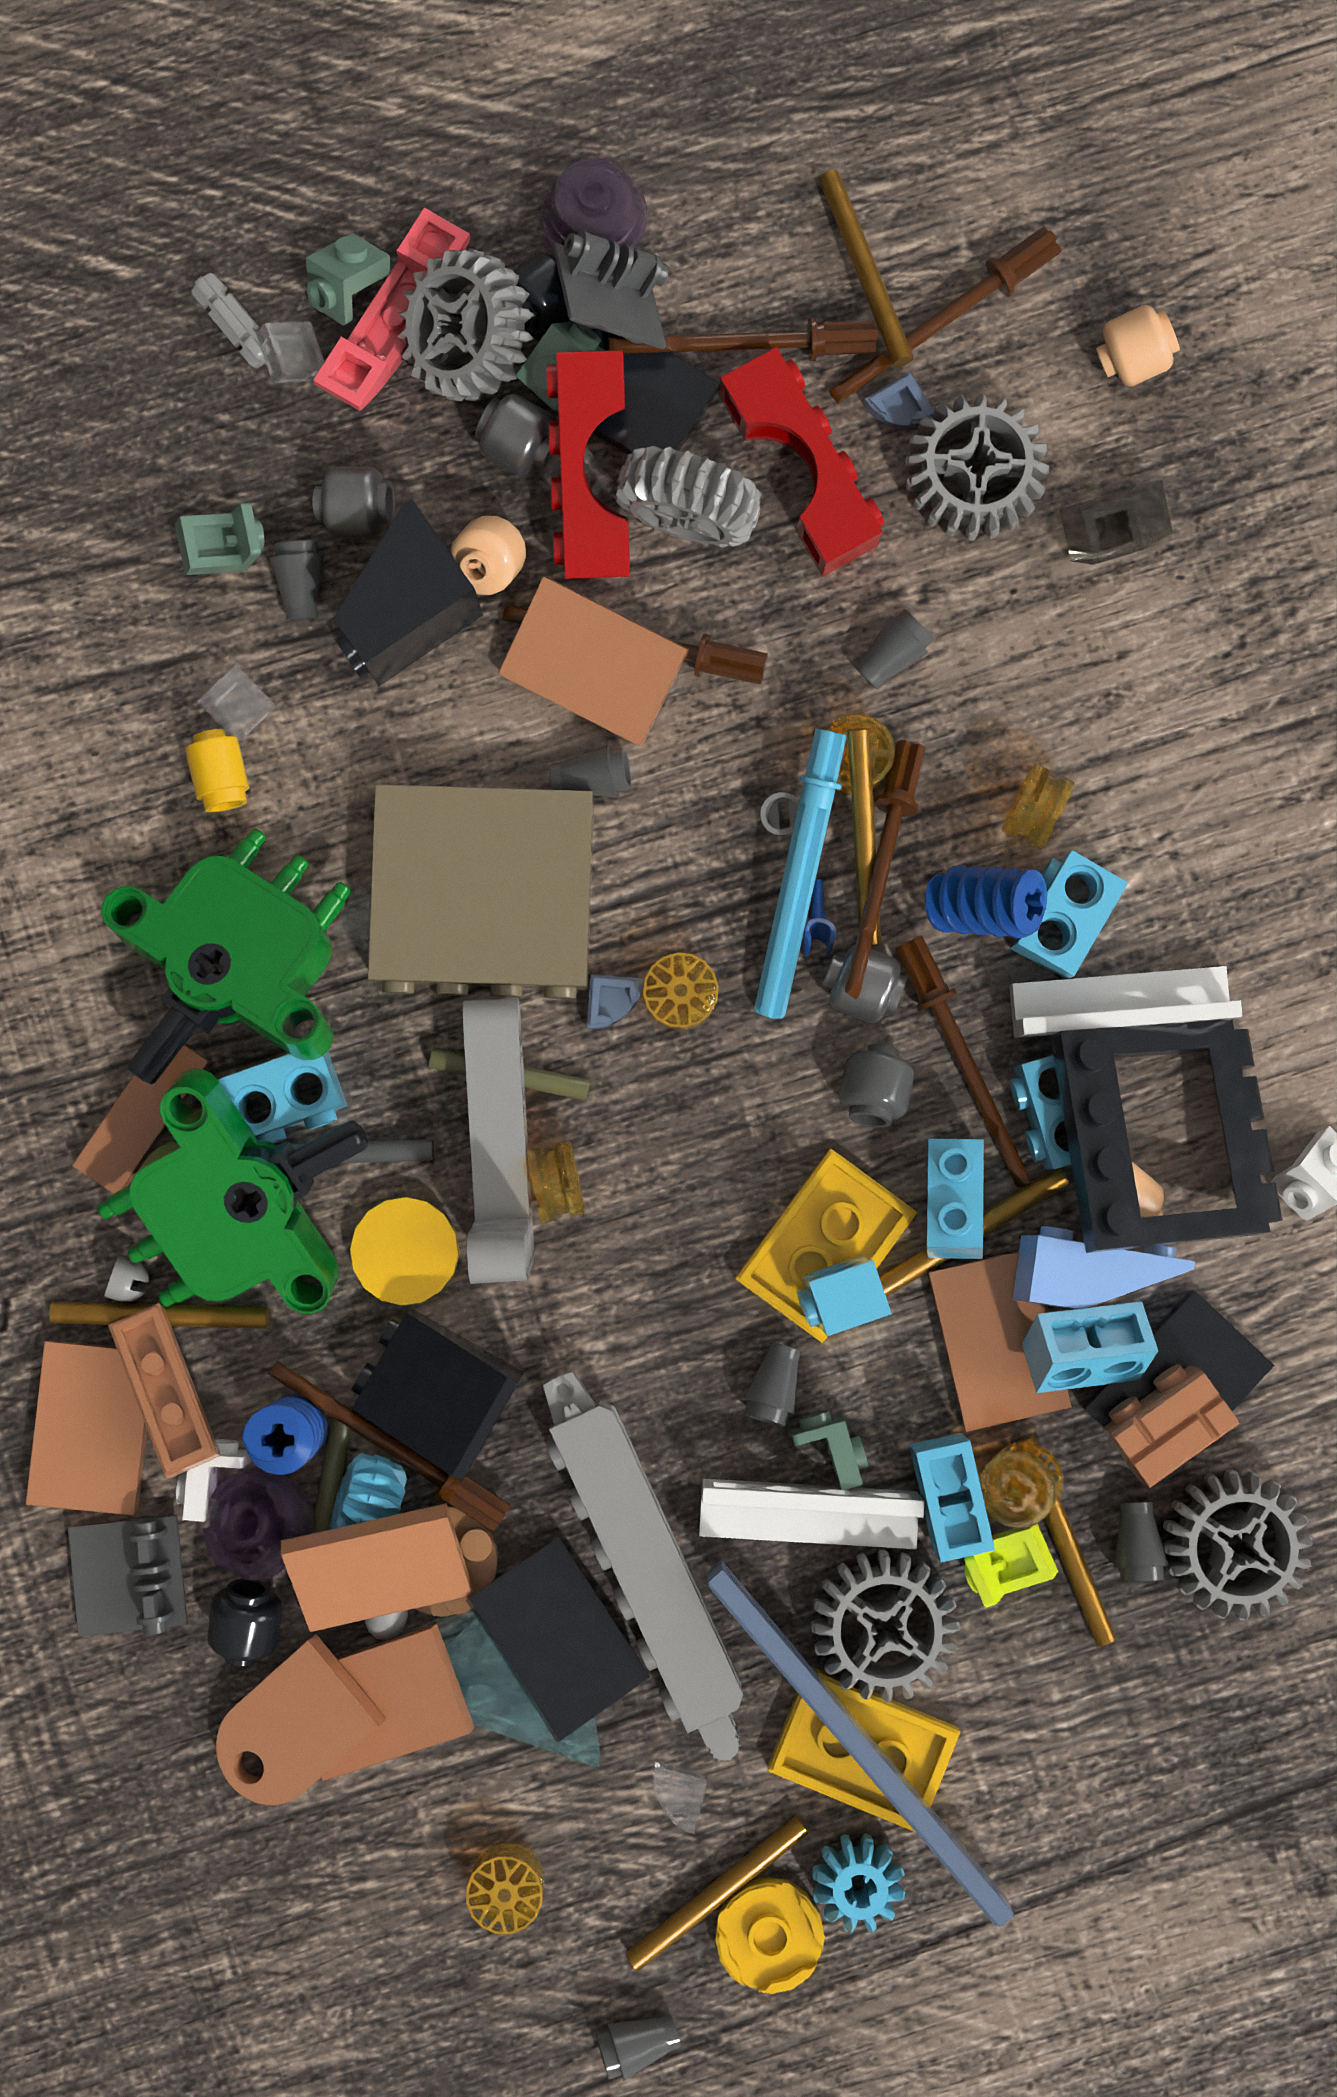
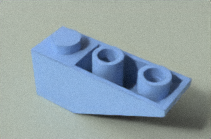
(1062, 1274)

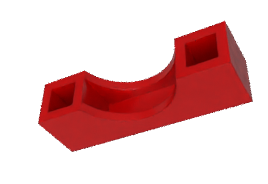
(587, 392)
(770, 405)

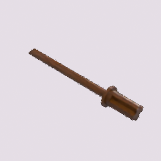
(1003, 275)
(819, 339)
(709, 655)
(896, 802)
(932, 993)
(465, 1496)

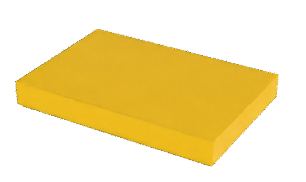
(827, 1222)
(817, 1760)

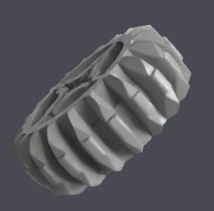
(481, 323)
(952, 467)
(688, 496)
(1223, 1560)
(872, 1648)

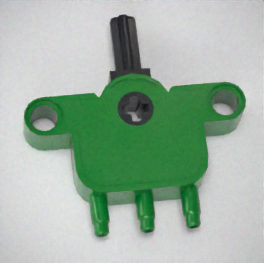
(247, 930)
(230, 1202)

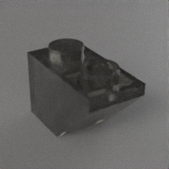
(1116, 523)

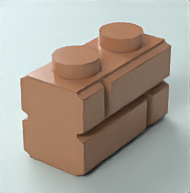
(1169, 1423)

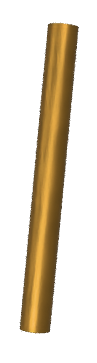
(866, 268)
(863, 816)
(992, 1219)
(178, 1314)
(1077, 1568)
(717, 1893)

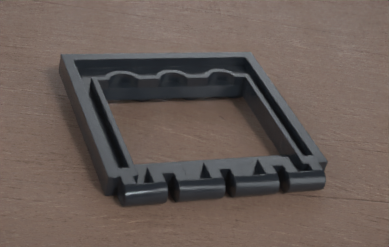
(1101, 1145)

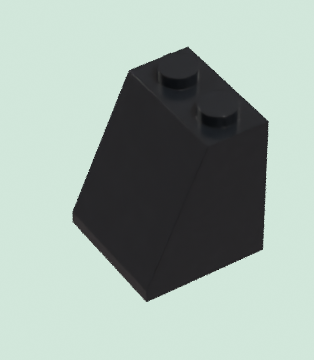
(404, 600)
(435, 1391)

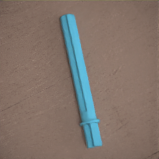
(800, 872)

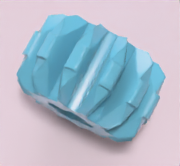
(368, 1491)
(879, 1880)

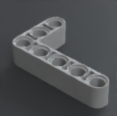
(502, 1234)

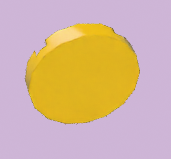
(404, 1251)
(769, 1935)

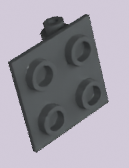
(611, 287)
(128, 1576)

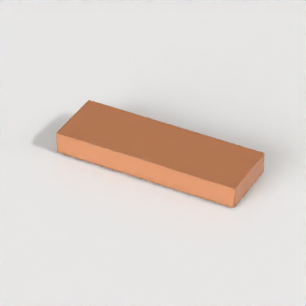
(133, 1126)
(164, 1390)

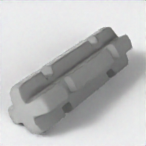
(229, 317)

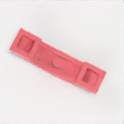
(373, 352)

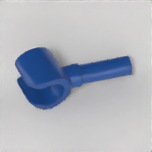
(818, 926)

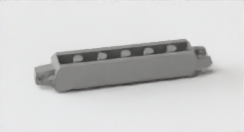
(647, 1564)

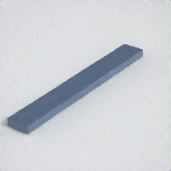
(859, 1744)

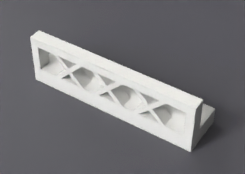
(1121, 1001)
(810, 1513)

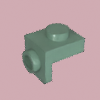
(342, 271)
(558, 338)
(220, 541)
(845, 1452)

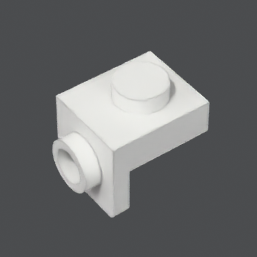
(1311, 1181)
(199, 1483)

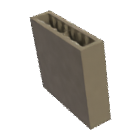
(481, 890)

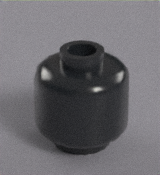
(546, 300)
(244, 1622)

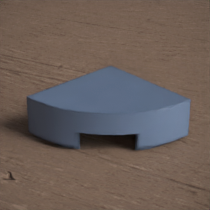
(900, 404)
(612, 999)

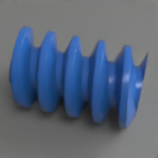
(986, 901)
(274, 1450)

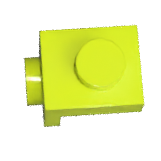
(1016, 1563)

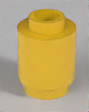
(217, 770)

